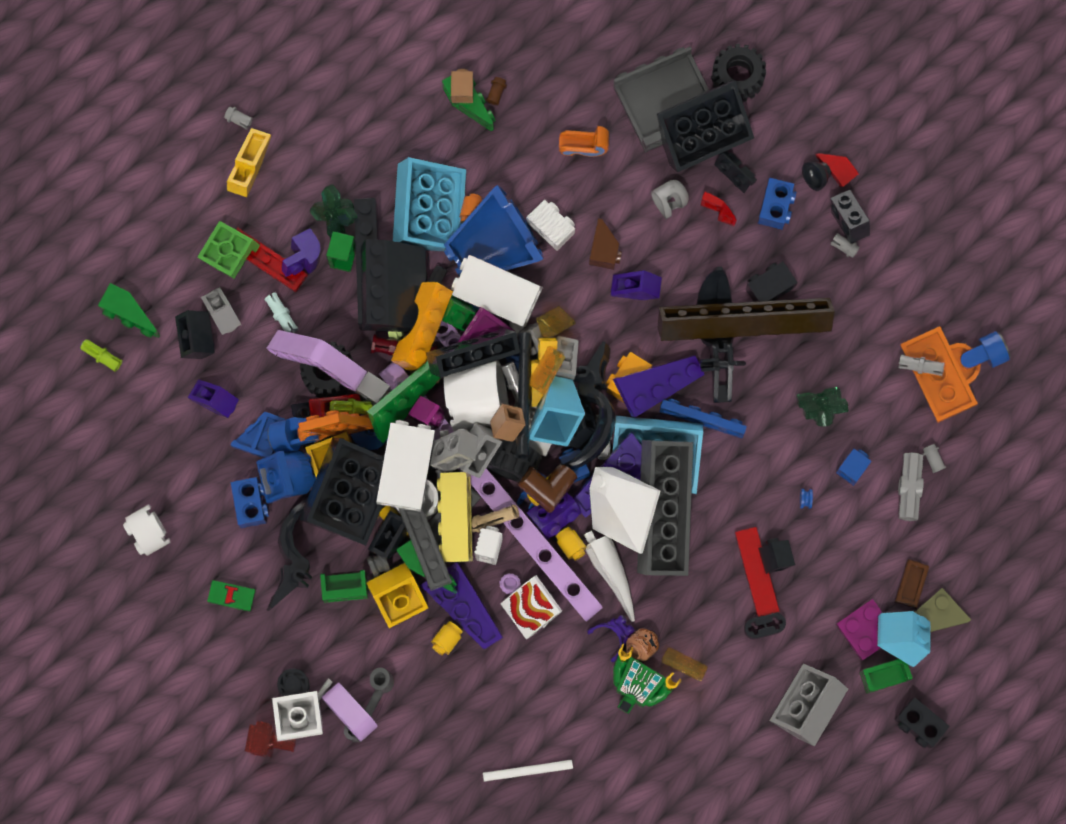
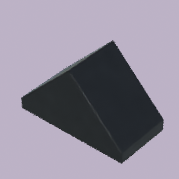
(389, 536)

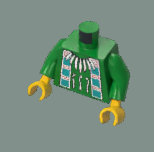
(639, 683)

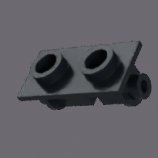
(729, 166)

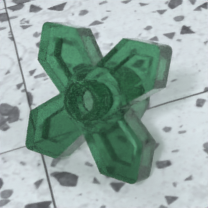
(334, 211)
(822, 406)

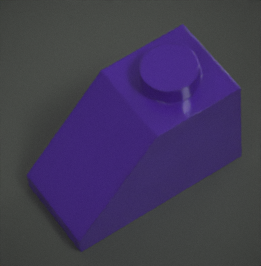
(636, 285)
(213, 398)

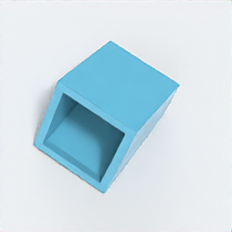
(557, 414)

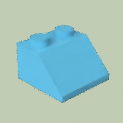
(904, 636)

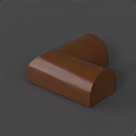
(548, 491)

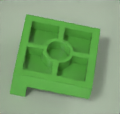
(227, 249)

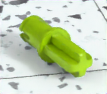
(101, 355)
(351, 406)

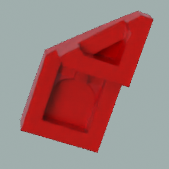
(840, 167)
(716, 204)

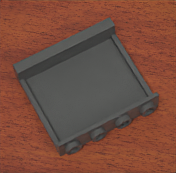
(655, 89)

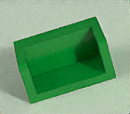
(341, 251)
(344, 587)
(885, 675)

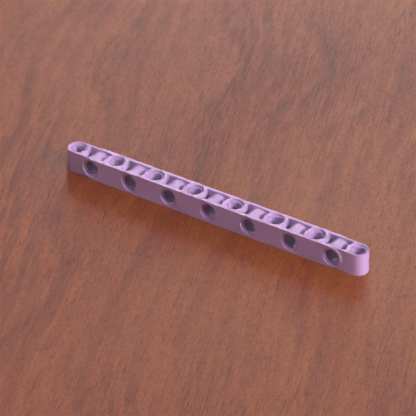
(527, 534)

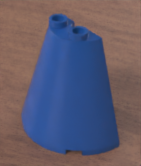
(495, 235)

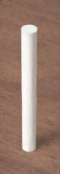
(527, 770)

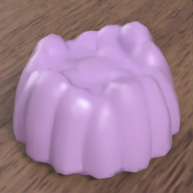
(509, 583)

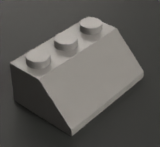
(809, 704)

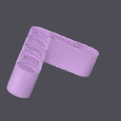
(317, 354)

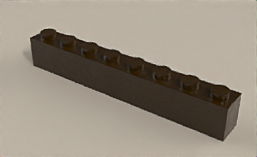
(745, 319)

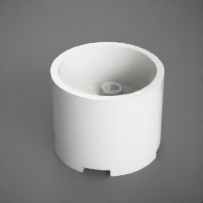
(475, 395)

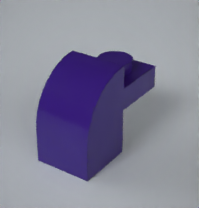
(306, 254)

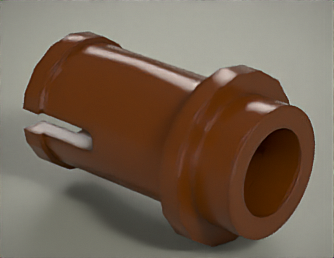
(496, 90)

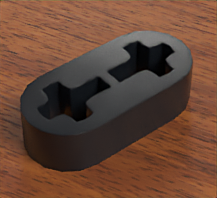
(766, 631)

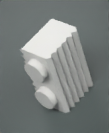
(551, 225)
(488, 545)

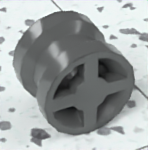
(378, 564)

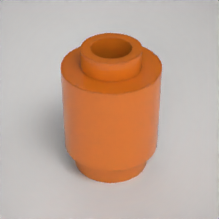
(469, 204)

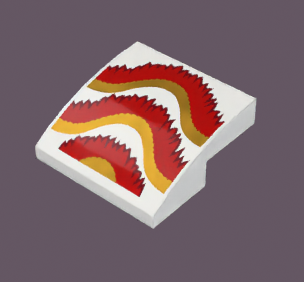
(531, 607)

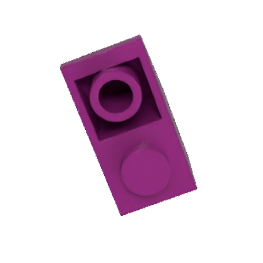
(427, 413)

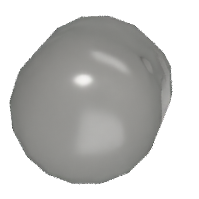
(665, 192)

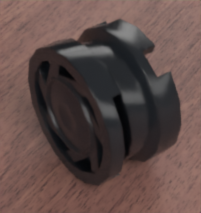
(293, 682)

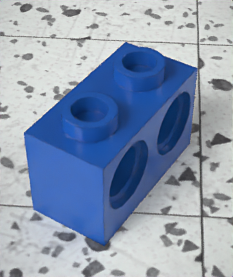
(774, 203)
(244, 504)

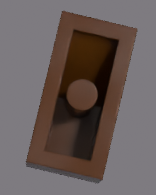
(604, 248)

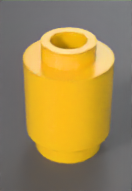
(571, 543)
(446, 638)

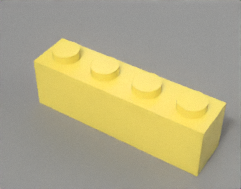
(455, 517)

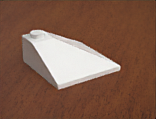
(622, 507)

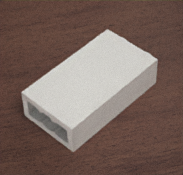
(496, 290)
(405, 466)

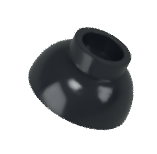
(816, 174)

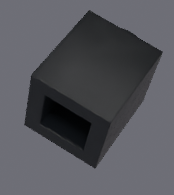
(776, 555)

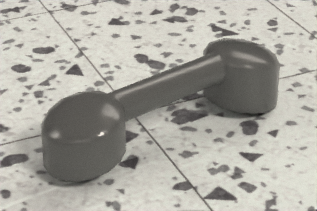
(382, 682)

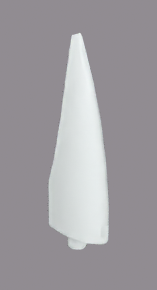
(608, 563)

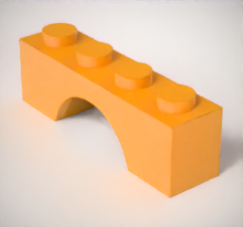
(432, 304)

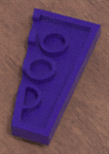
(649, 387)
(624, 458)
(466, 608)

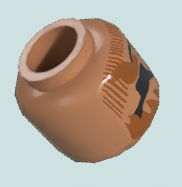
(644, 644)

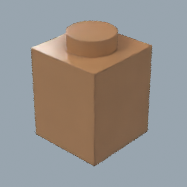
(462, 86)
(507, 422)

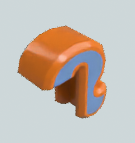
(584, 143)

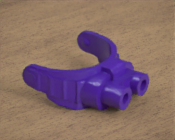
(620, 628)

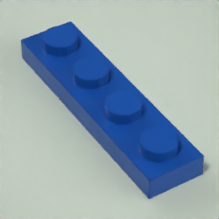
(712, 420)

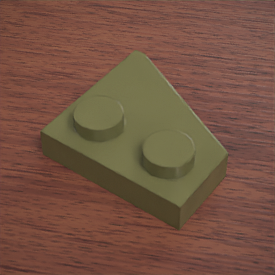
(942, 612)

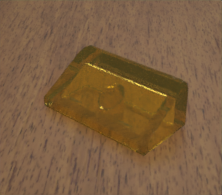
(554, 322)
(546, 369)
(684, 664)

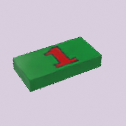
(231, 596)

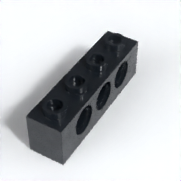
(473, 352)

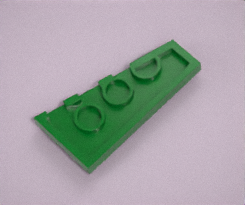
(400, 401)

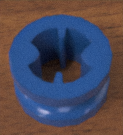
(806, 498)

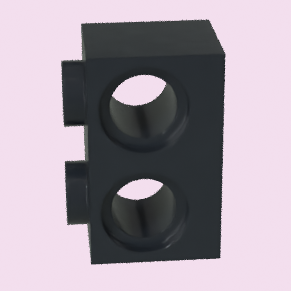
(850, 216)
(925, 718)

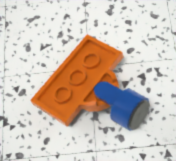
(951, 392)
(293, 432)

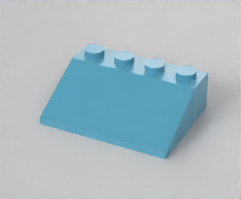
(427, 203)
(662, 431)

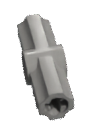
(910, 486)

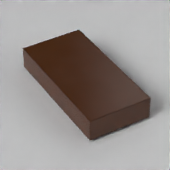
(912, 584)

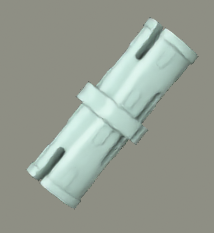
(281, 313)

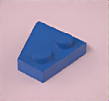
(255, 437)

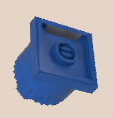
(285, 475)

